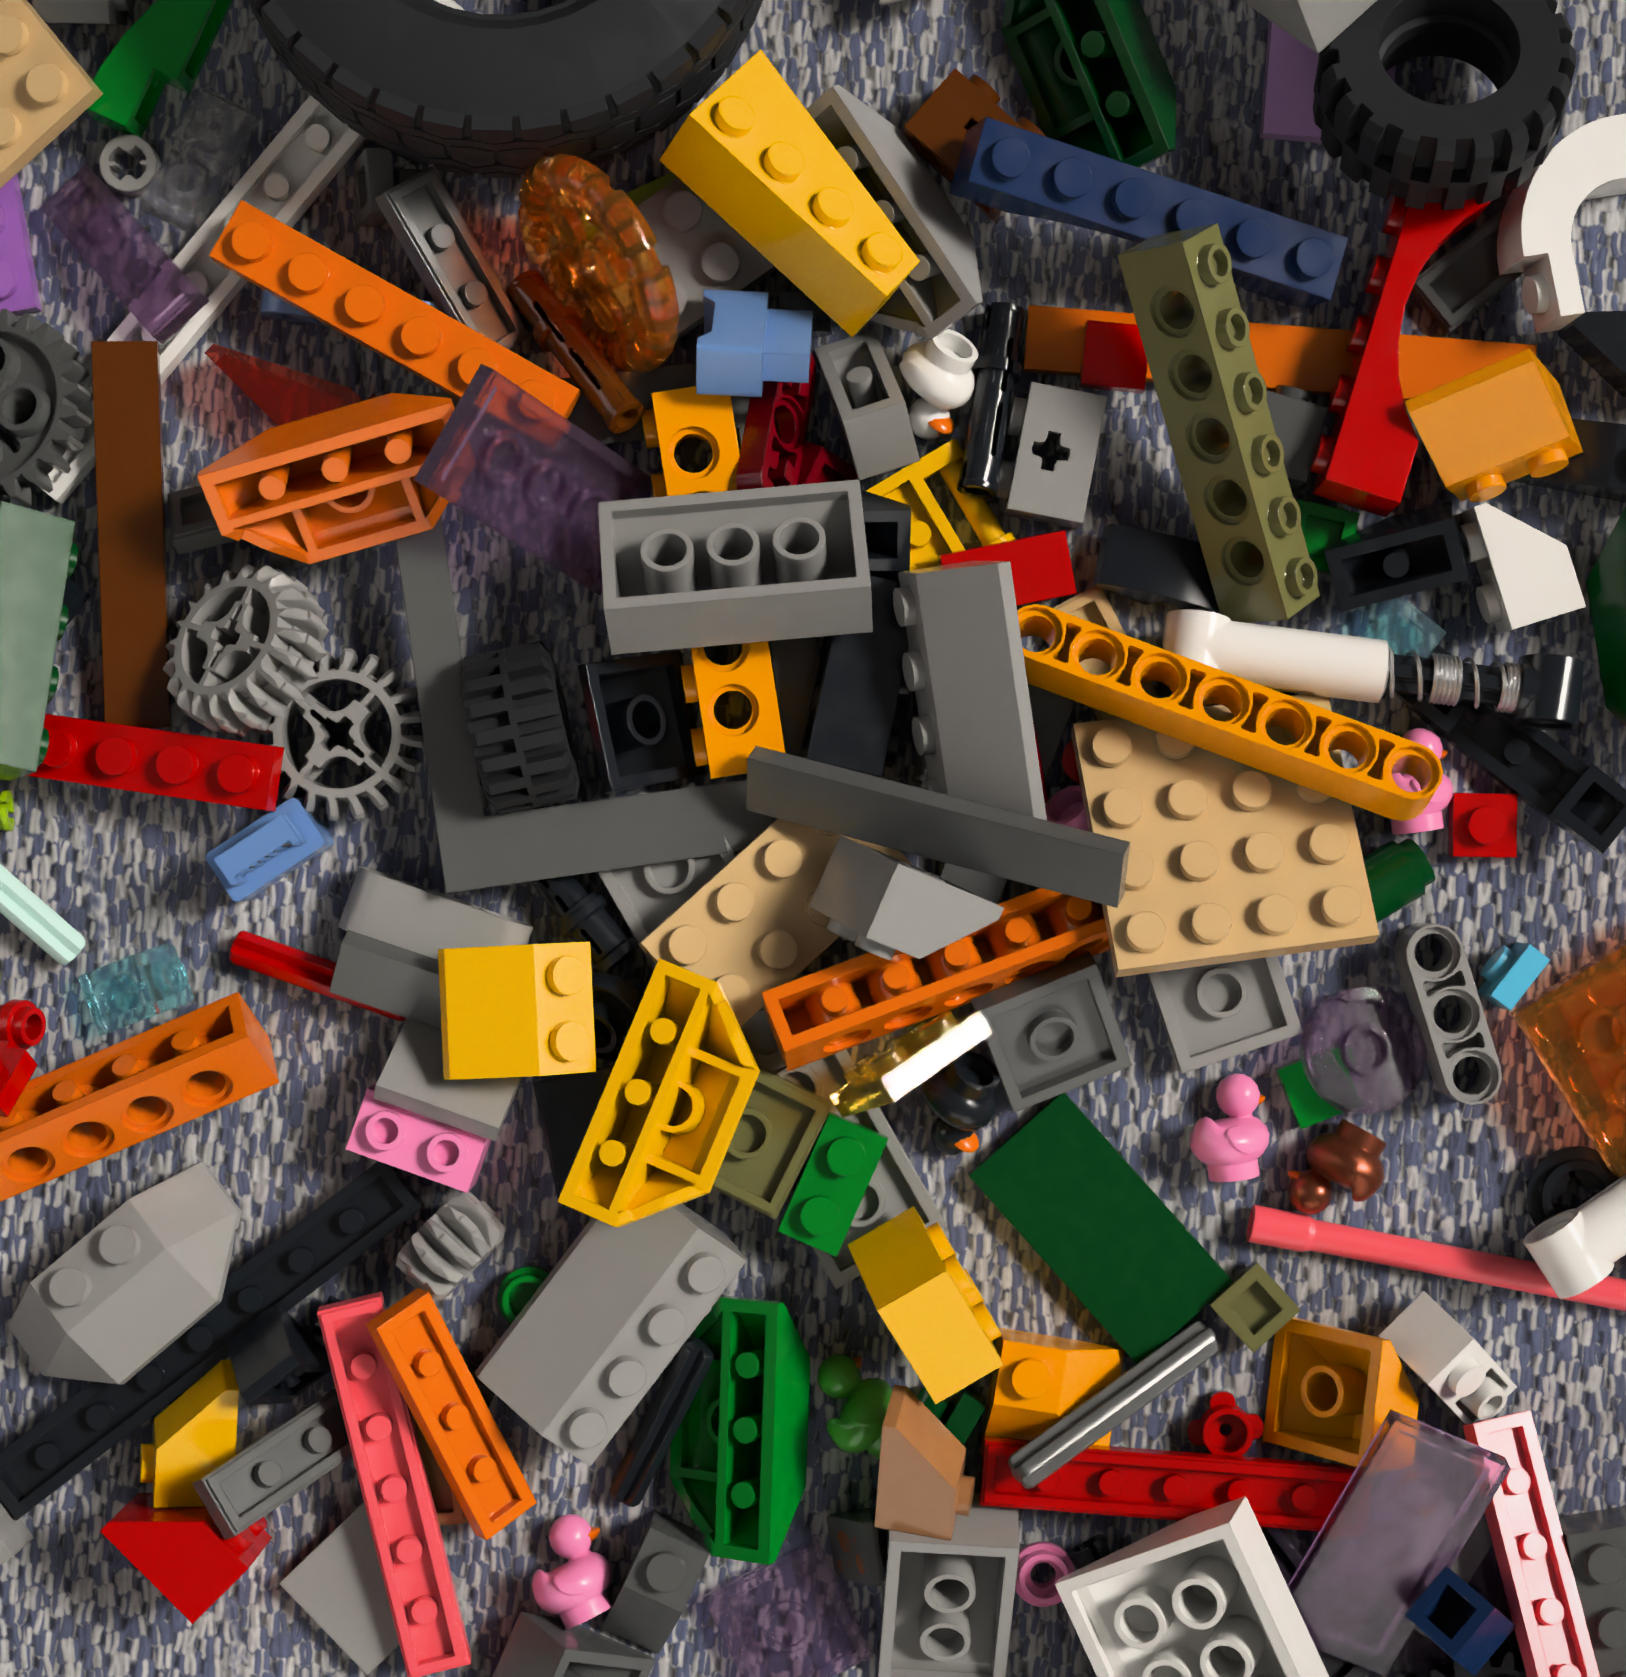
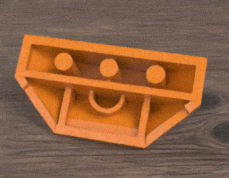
(331, 479)

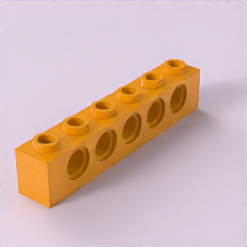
(676, 417)

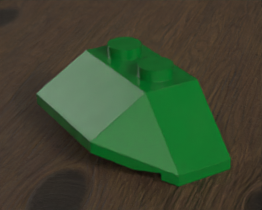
(746, 1431)

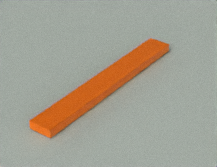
(1283, 353)

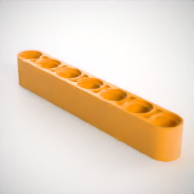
(1253, 709)

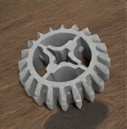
(245, 650)
(361, 714)

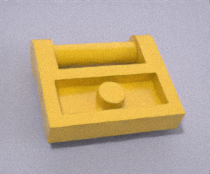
(929, 526)

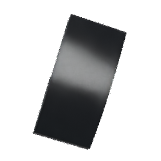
(1153, 568)

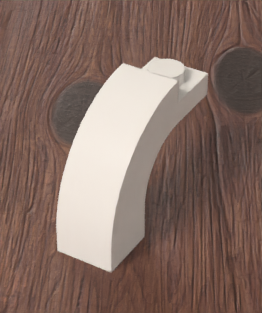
(1541, 212)

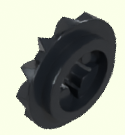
(1552, 1179)

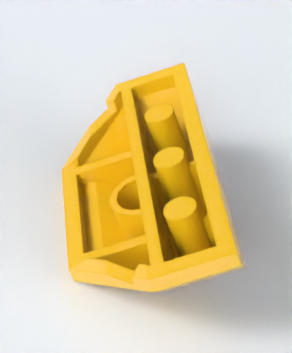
(665, 1103)

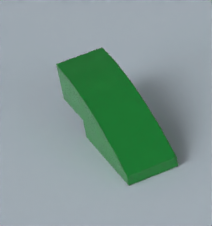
(157, 50)

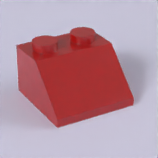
(184, 1551)

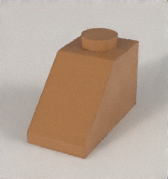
(920, 1471)

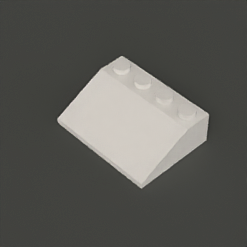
(1192, 1604)

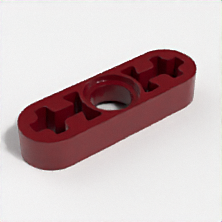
(763, 455)

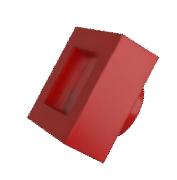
(1482, 825)

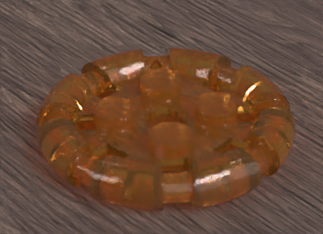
(599, 260)

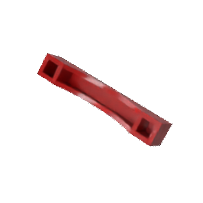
(1372, 437)

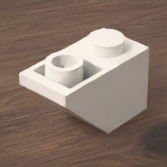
(1520, 568)
(1449, 1361)

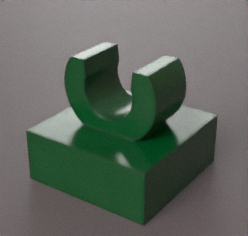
(959, 1413)

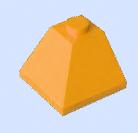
(1044, 1382)
(1332, 1390)

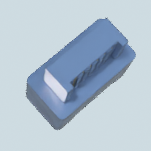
(750, 344)
(269, 850)

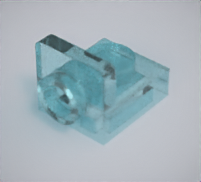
(136, 988)

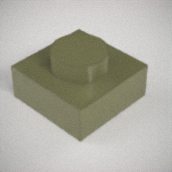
(1254, 1306)

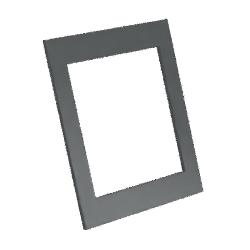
(585, 835)

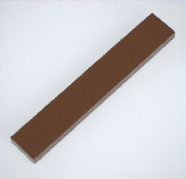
(131, 532)

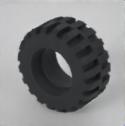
(1438, 149)

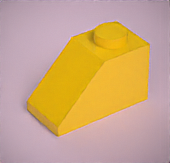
(192, 1438)

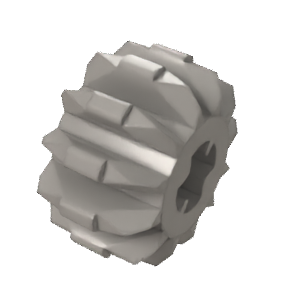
(450, 1245)

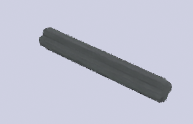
(1112, 1404)

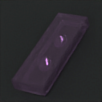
(124, 254)

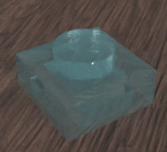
(1405, 628)

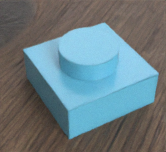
(1511, 974)

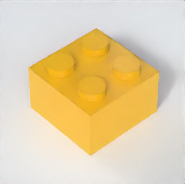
(928, 1303)

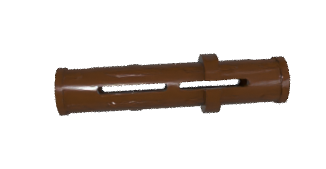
(539, 302)

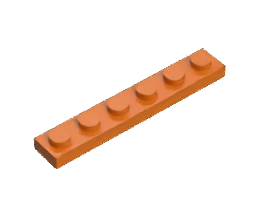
(374, 310)

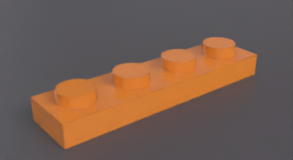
(451, 1413)

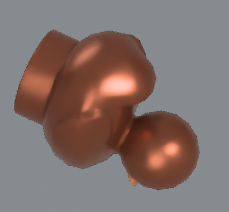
(1344, 1157)

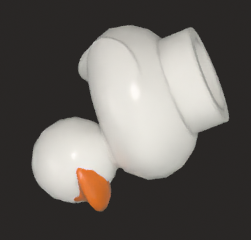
(942, 377)

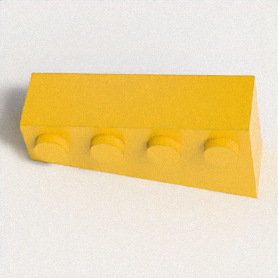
(790, 194)

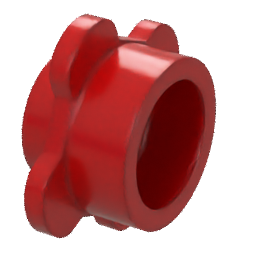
(1223, 1410)

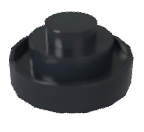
(614, 1010)

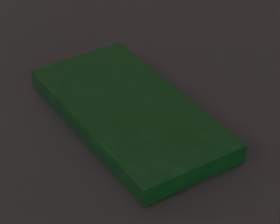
(1100, 1227)

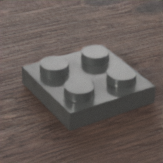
(1052, 1032)

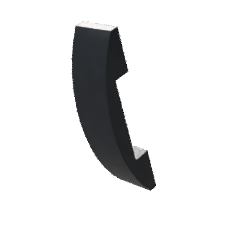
(1533, 766)

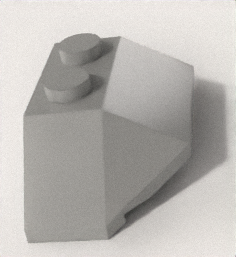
(885, 162)
(131, 1282)

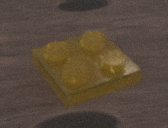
(915, 1057)

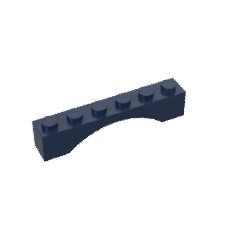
(1084, 189)

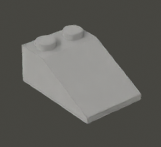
(950, 1600)

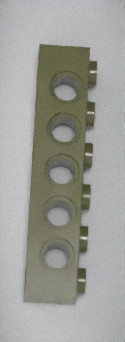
(1220, 424)

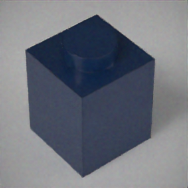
(1460, 1621)

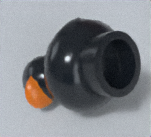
(963, 1101)

